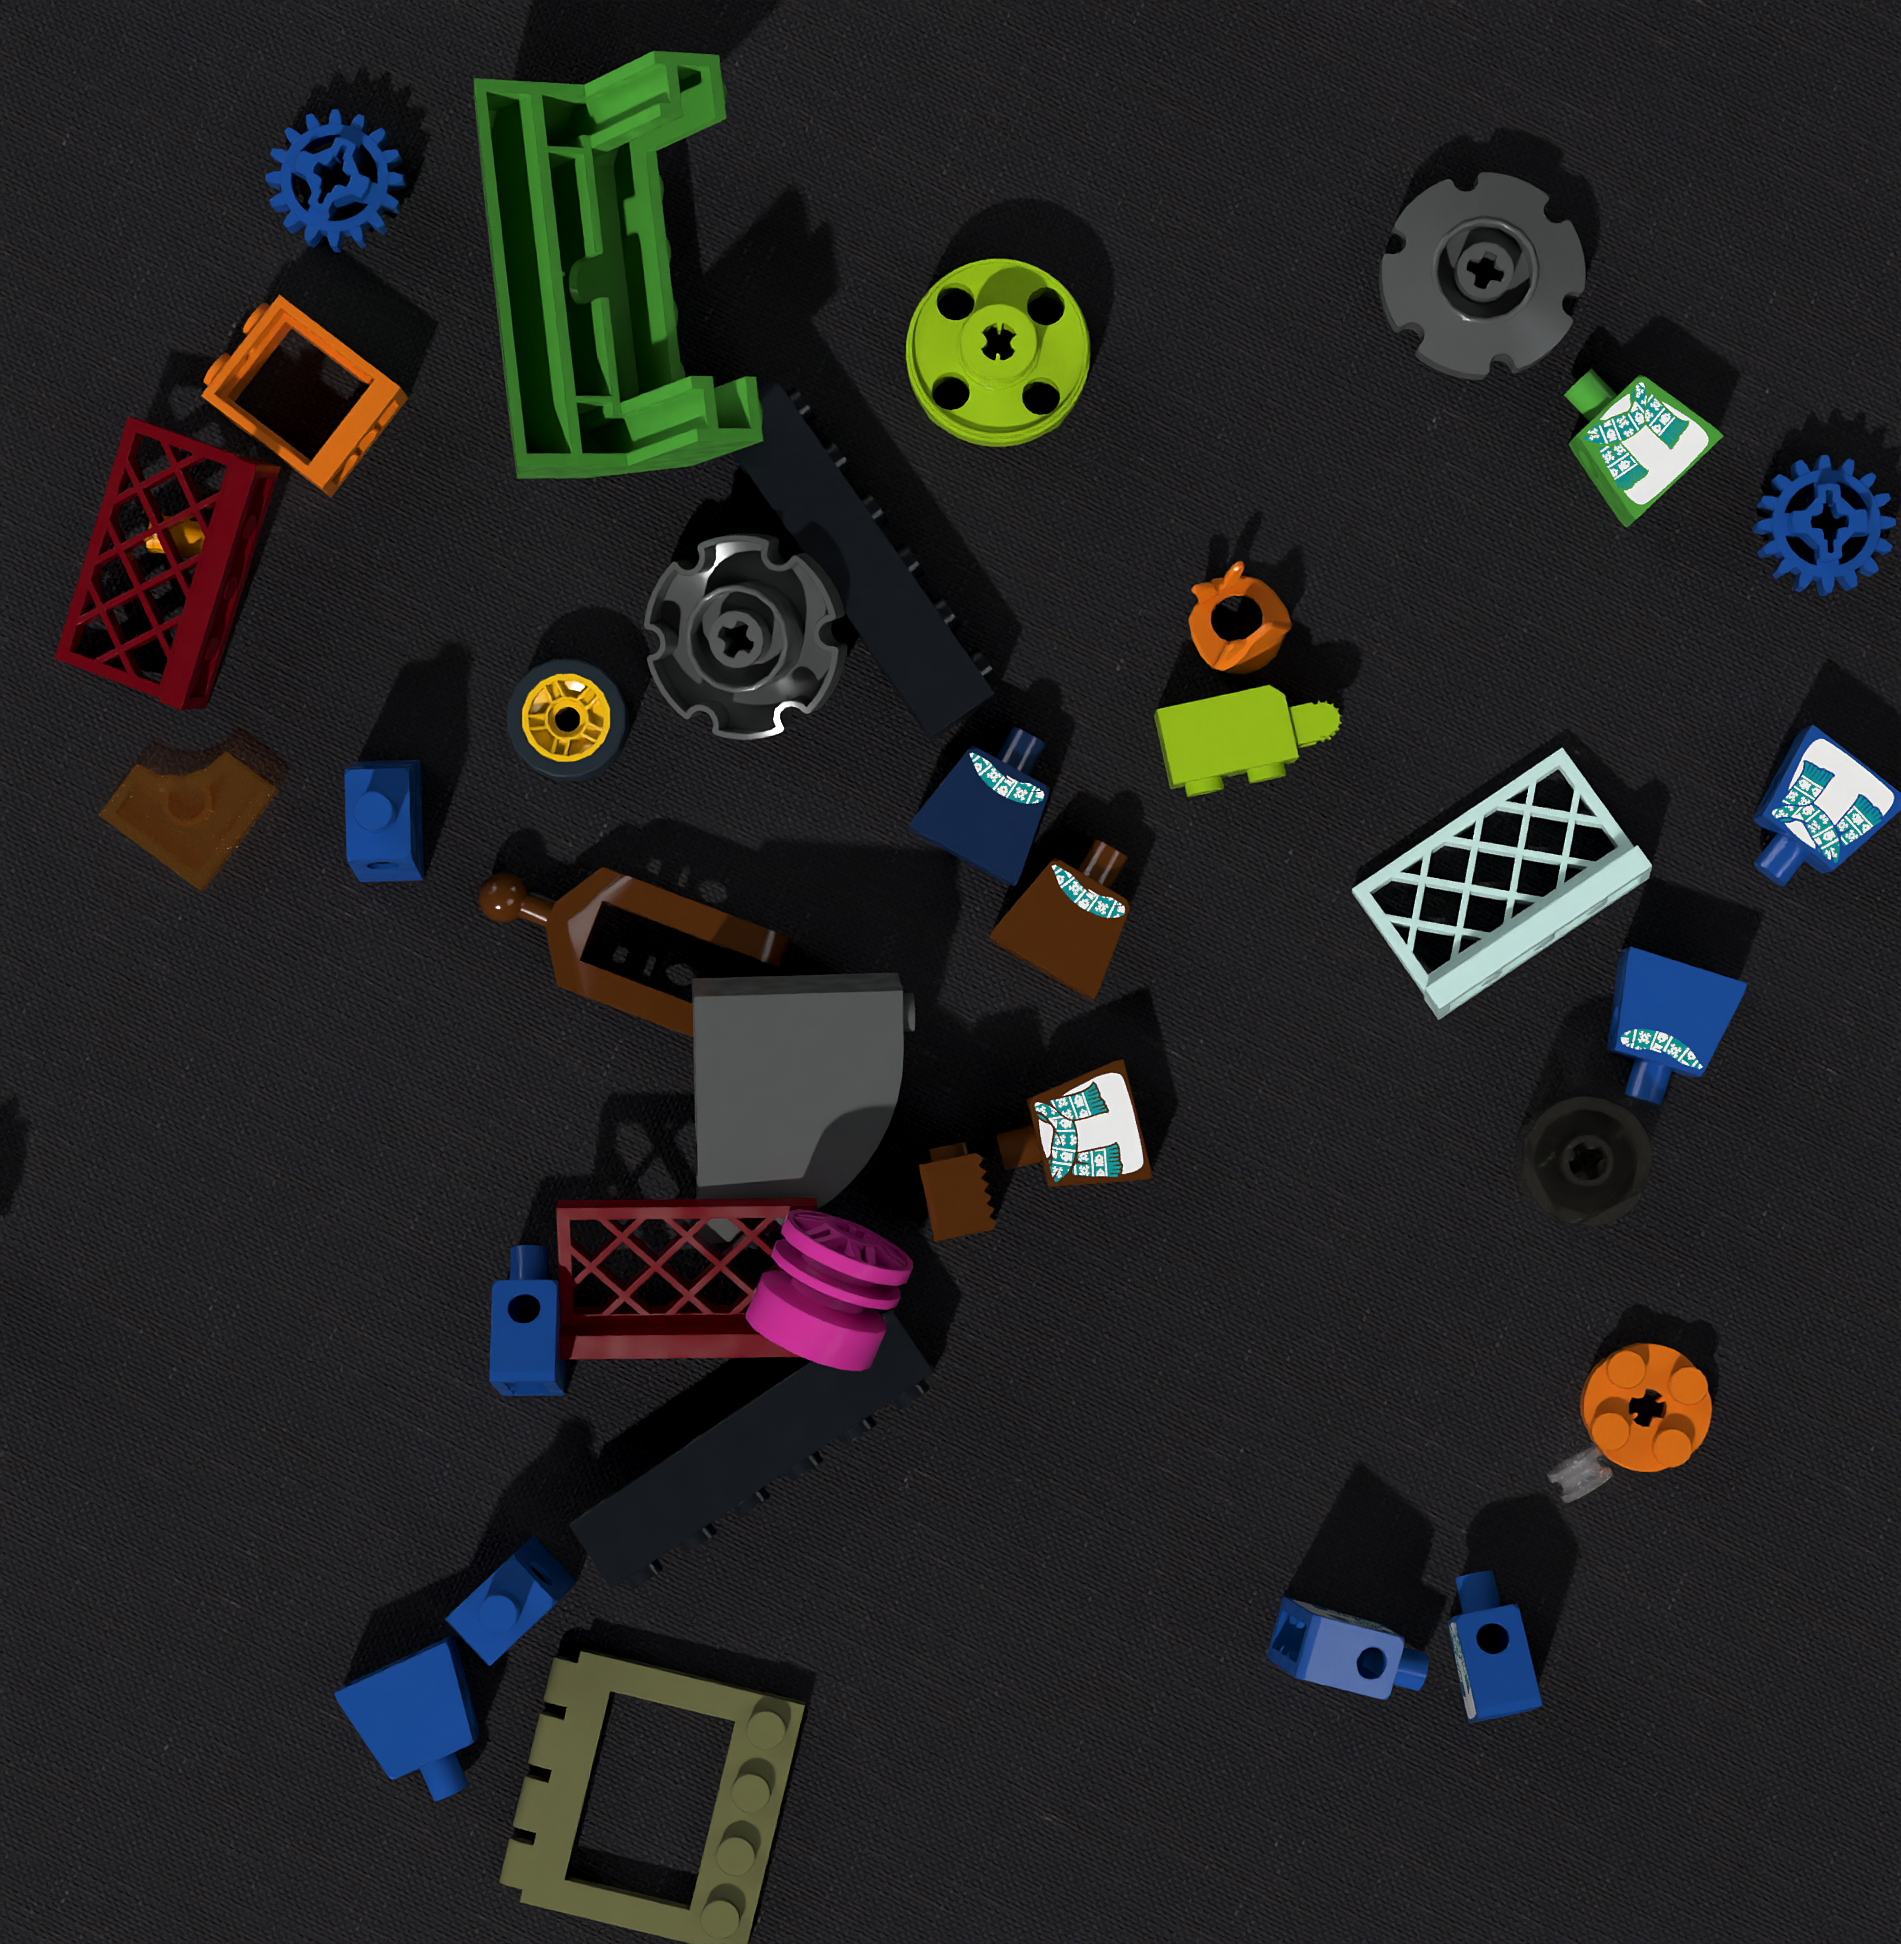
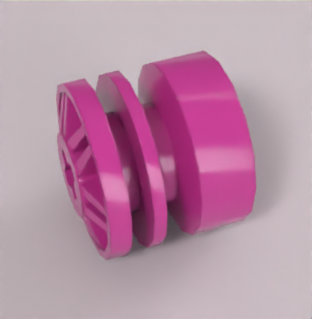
(829, 1290)

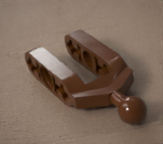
(575, 917)

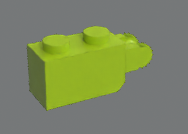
(1238, 735)

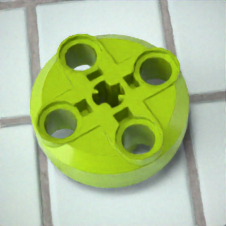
(1038, 353)

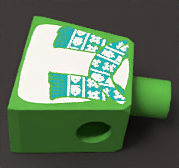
(1635, 441)

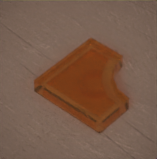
(193, 818)

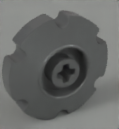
(1530, 275)
(788, 619)

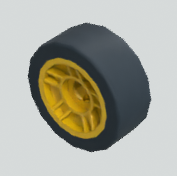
(549, 692)

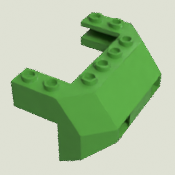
(589, 272)

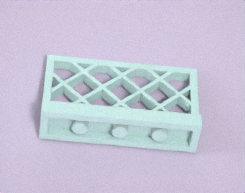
(1533, 928)

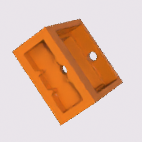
(355, 433)

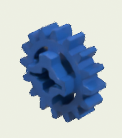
(311, 169)
(1796, 526)

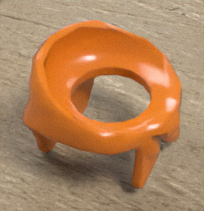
(1245, 654)

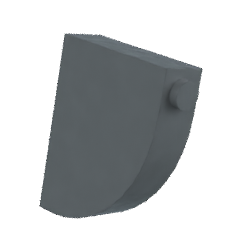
(792, 1084)

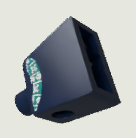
(988, 808)

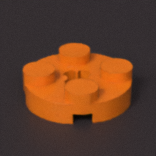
(1664, 1440)

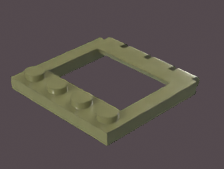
(741, 1819)

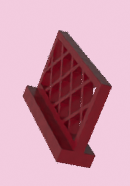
(217, 579)
(671, 1329)

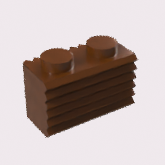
(956, 1192)

